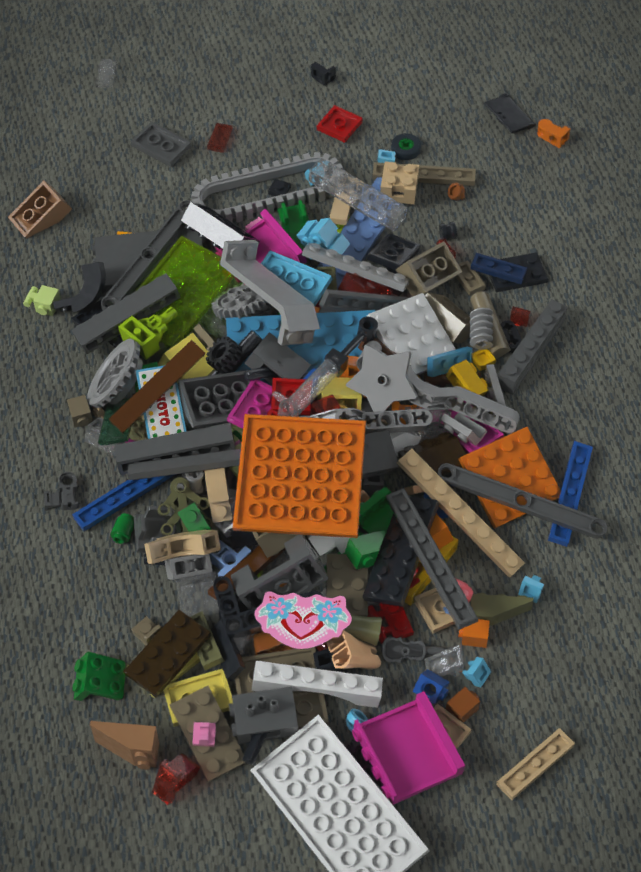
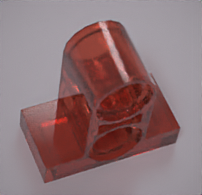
(173, 777)

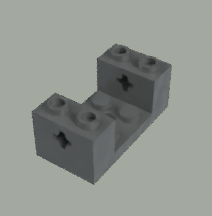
(300, 573)

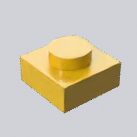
(482, 358)

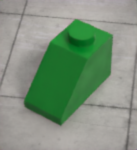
(364, 549)

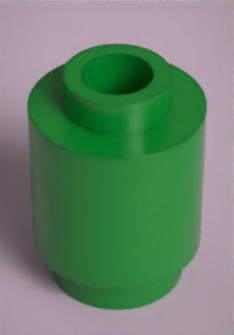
(123, 528)

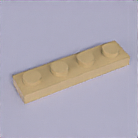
(535, 764)

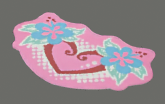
(302, 620)

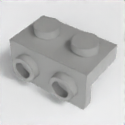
(464, 428)

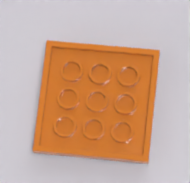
(514, 462)

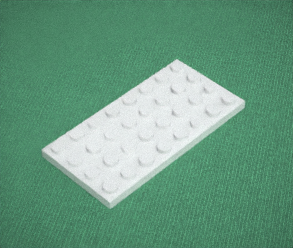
(337, 804)

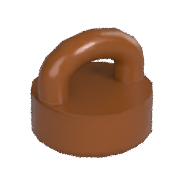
(456, 192)

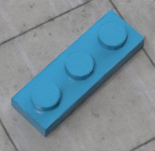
(441, 363)

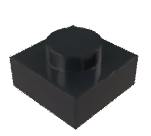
(279, 187)

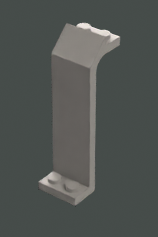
(296, 311)

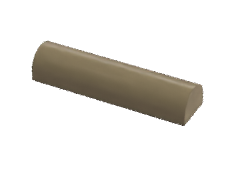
(499, 342)

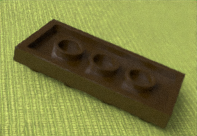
(167, 653)

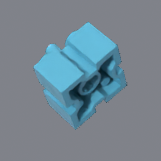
(324, 234)

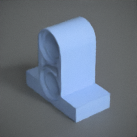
(227, 555)

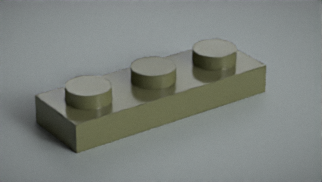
(209, 652)

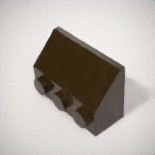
(437, 451)

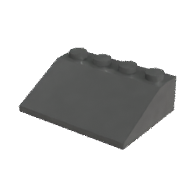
(211, 398)

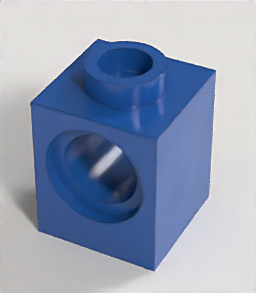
(440, 683)

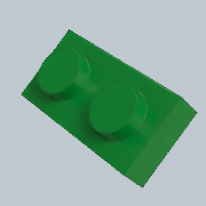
(193, 518)

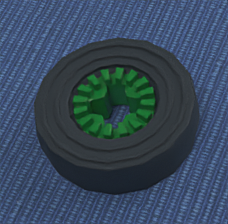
(406, 140)

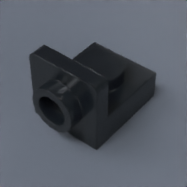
(322, 74)

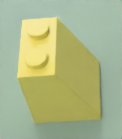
(200, 369)
(345, 396)

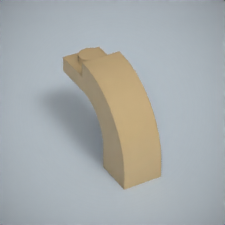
(218, 495)
(182, 544)

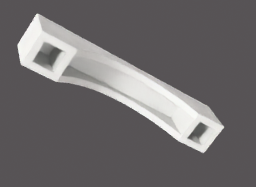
(352, 687)

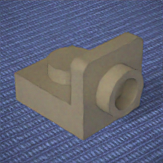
(146, 630)

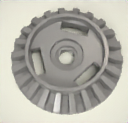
(115, 375)

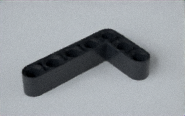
(235, 615)

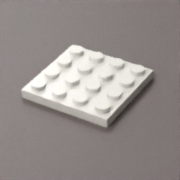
(412, 328)

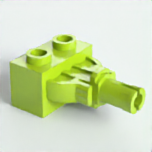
(147, 331)

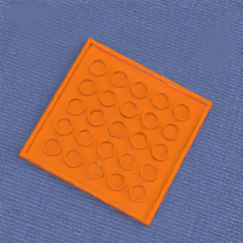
(300, 476)

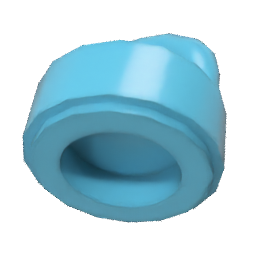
(353, 715)

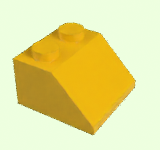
(465, 376)

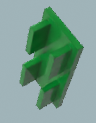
(293, 220)

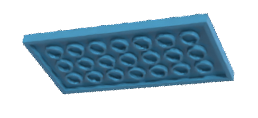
(335, 332)

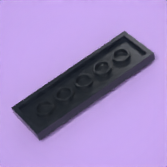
(397, 559)

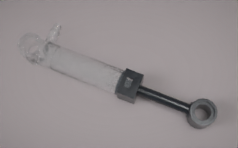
(333, 365)

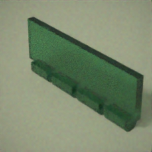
(109, 433)

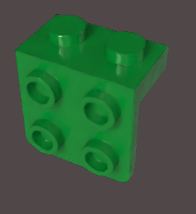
(376, 512)
(99, 676)

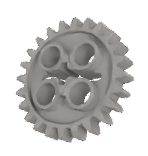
(237, 302)

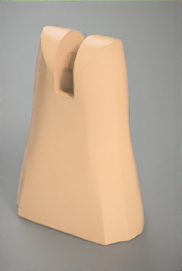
(352, 653)

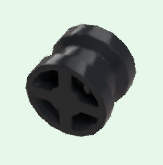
(448, 230)

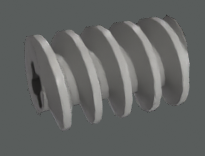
(481, 329)

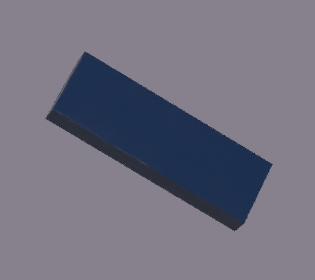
(498, 268)

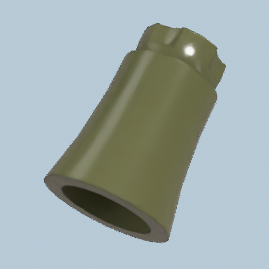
(365, 628)

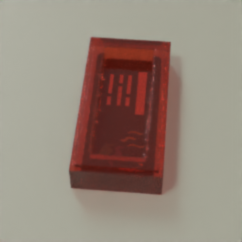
(219, 137)

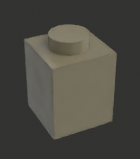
(80, 411)

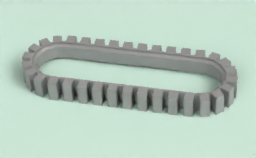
(257, 175)

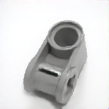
(195, 481)

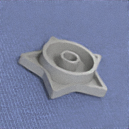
(393, 369)

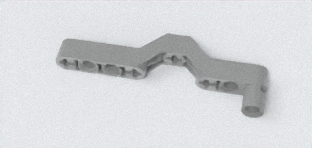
(443, 399)
(374, 419)

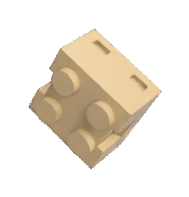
(400, 182)

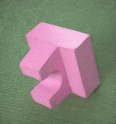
(204, 734)

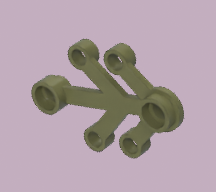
(181, 495)

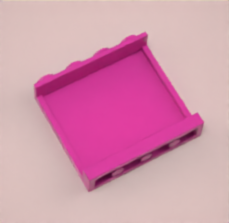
(272, 238)
(408, 749)

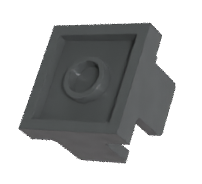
(148, 527)

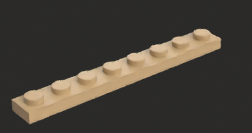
(460, 513)

